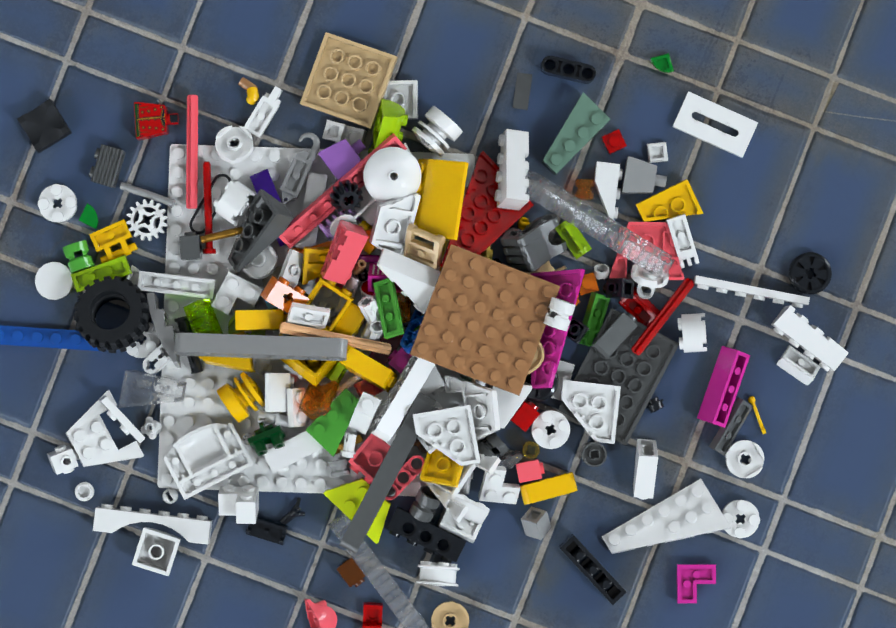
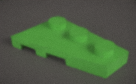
(330, 428)

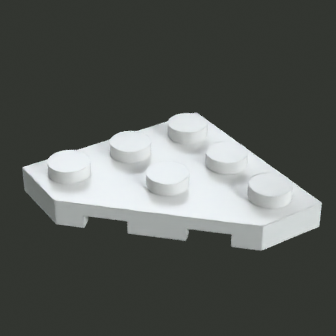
(593, 407)
(450, 432)

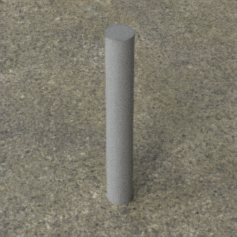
(147, 194)

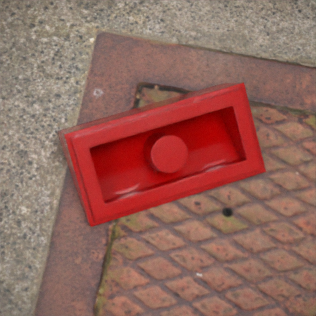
(640, 308)

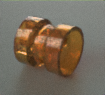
(584, 189)

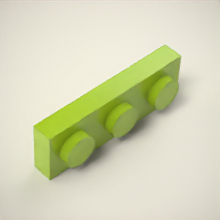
(112, 268)

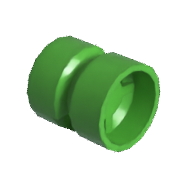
(79, 263)

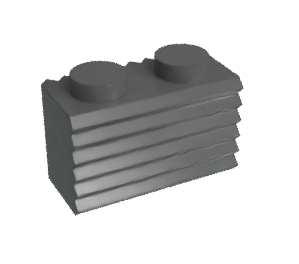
(107, 166)

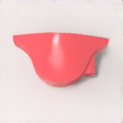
(320, 614)

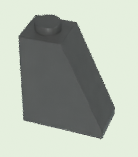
(614, 335)

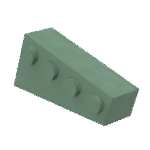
(577, 131)

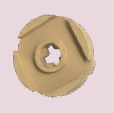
(450, 609)

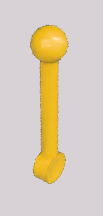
(751, 399)

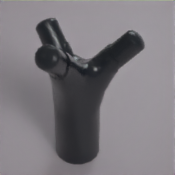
(293, 513)

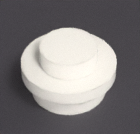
(84, 491)

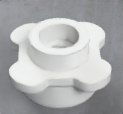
(156, 428)

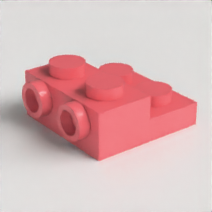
(369, 457)

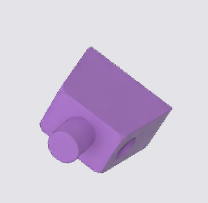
(342, 157)

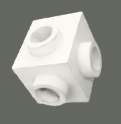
(63, 459)

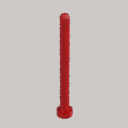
(207, 207)

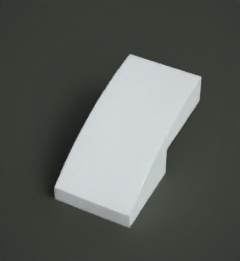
(337, 132)

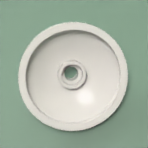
(378, 172)

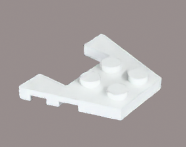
(482, 402)
(93, 441)
(447, 494)

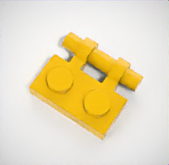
(110, 236)

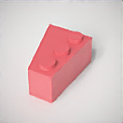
(344, 252)

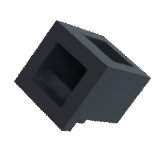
(615, 288)

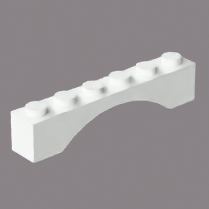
(192, 529)

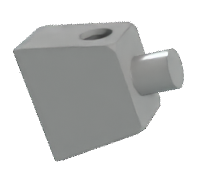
(641, 177)

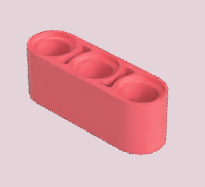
(412, 472)

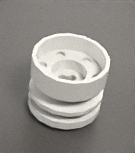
(437, 130)

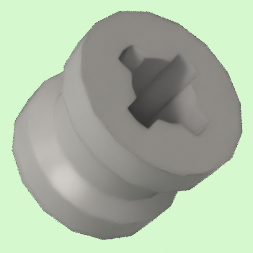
(339, 468)

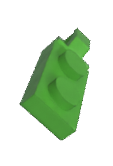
(594, 317)

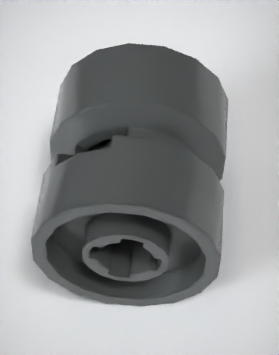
(492, 446)
(593, 454)
(425, 505)

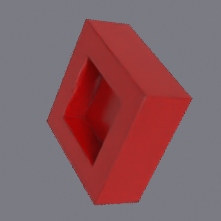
(614, 141)

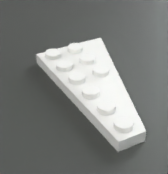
(675, 518)

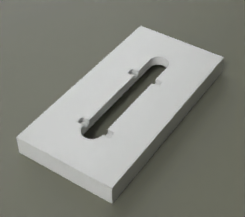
(713, 136)

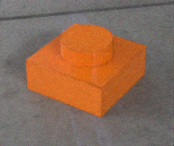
(588, 284)

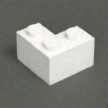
(232, 290)
(239, 502)

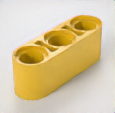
(548, 488)

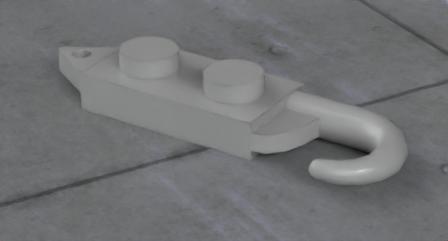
(299, 169)

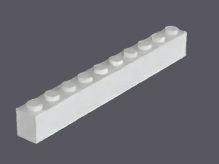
(304, 444)

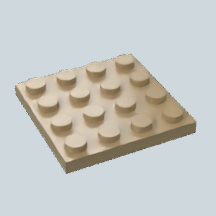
(348, 80)

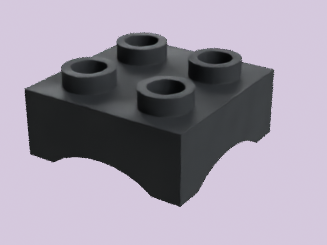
(44, 125)

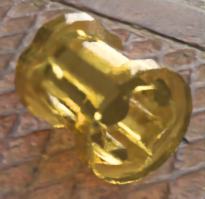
(536, 451)

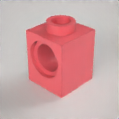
(529, 470)

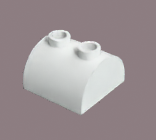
(156, 551)

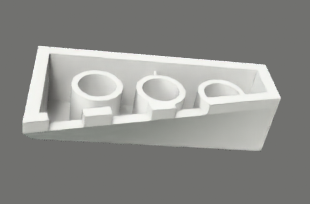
(809, 339)

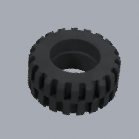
(98, 295)

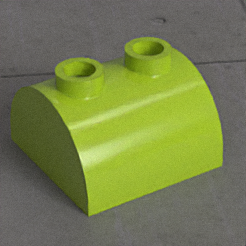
(388, 121)

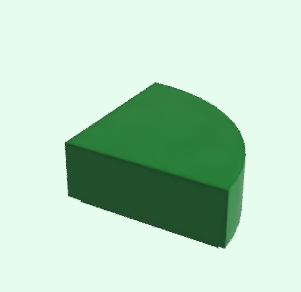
(662, 63)
(89, 216)

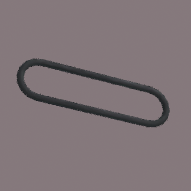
(201, 203)

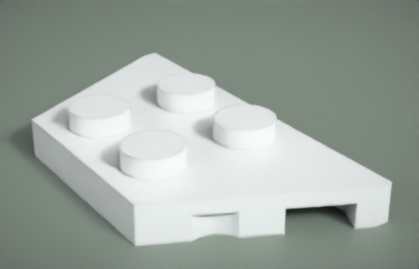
(392, 223)

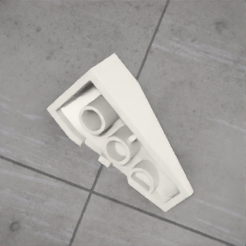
(411, 276)

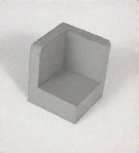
(536, 523)

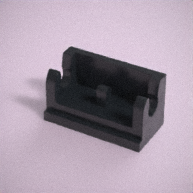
(268, 531)

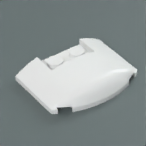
(206, 458)

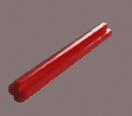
(662, 316)

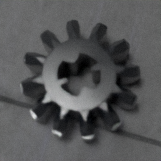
(346, 196)

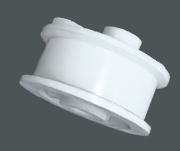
(438, 573)

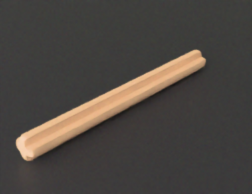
(355, 342)

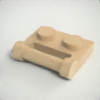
(421, 251)

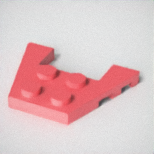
(657, 234)

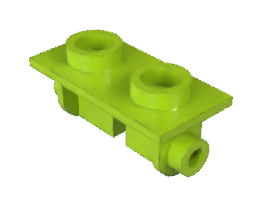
(575, 240)

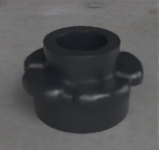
(655, 404)

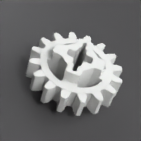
(158, 214)

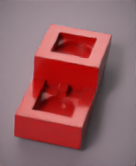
(372, 615)

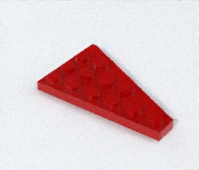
(480, 218)

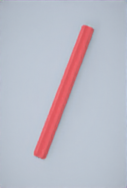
(192, 152)

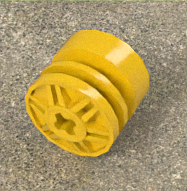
(241, 396)

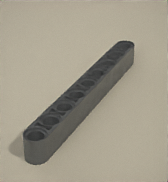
(385, 476)

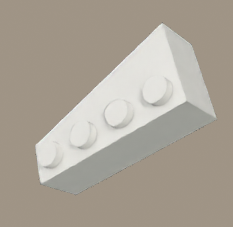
(512, 170)

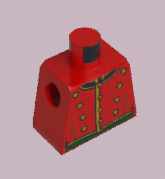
(153, 120)

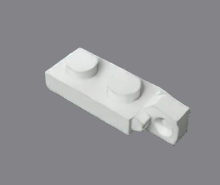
(264, 112)

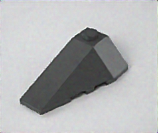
(264, 225)

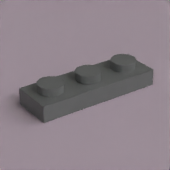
(725, 436)

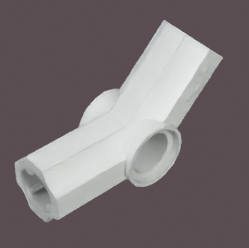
(371, 313)

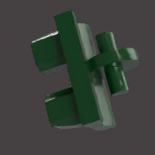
(267, 435)

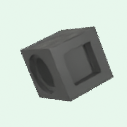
(190, 246)

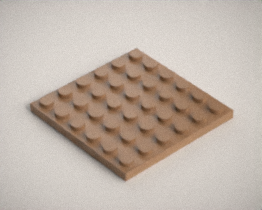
(484, 320)

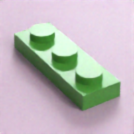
(388, 308)

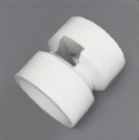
(559, 314)

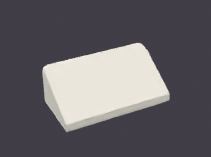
(798, 365)

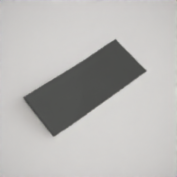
(522, 91)

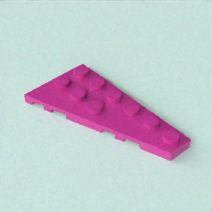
(552, 338)

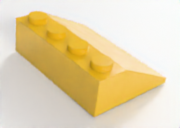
(441, 196)

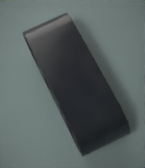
(558, 71)

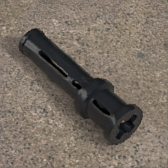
(194, 361)

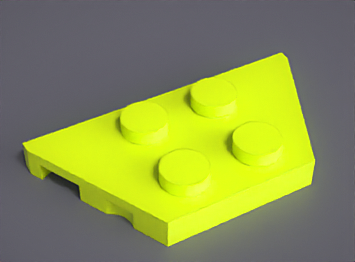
(348, 499)

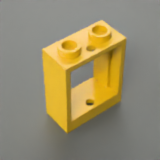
(344, 293)

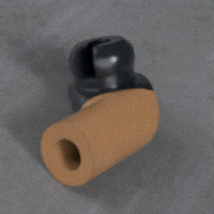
(360, 271)

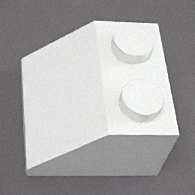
(276, 391)

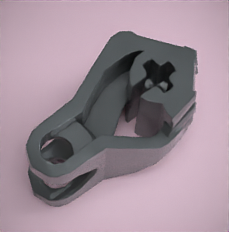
(532, 247)

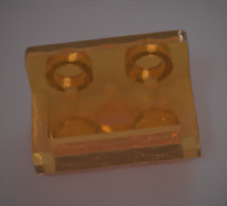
(318, 399)

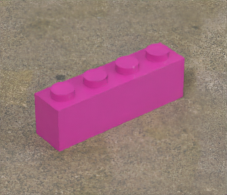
(723, 386)

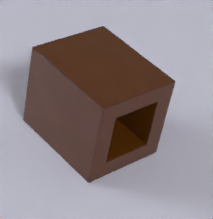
(351, 573)

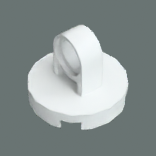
(647, 279)

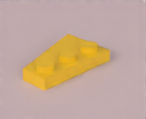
(670, 203)

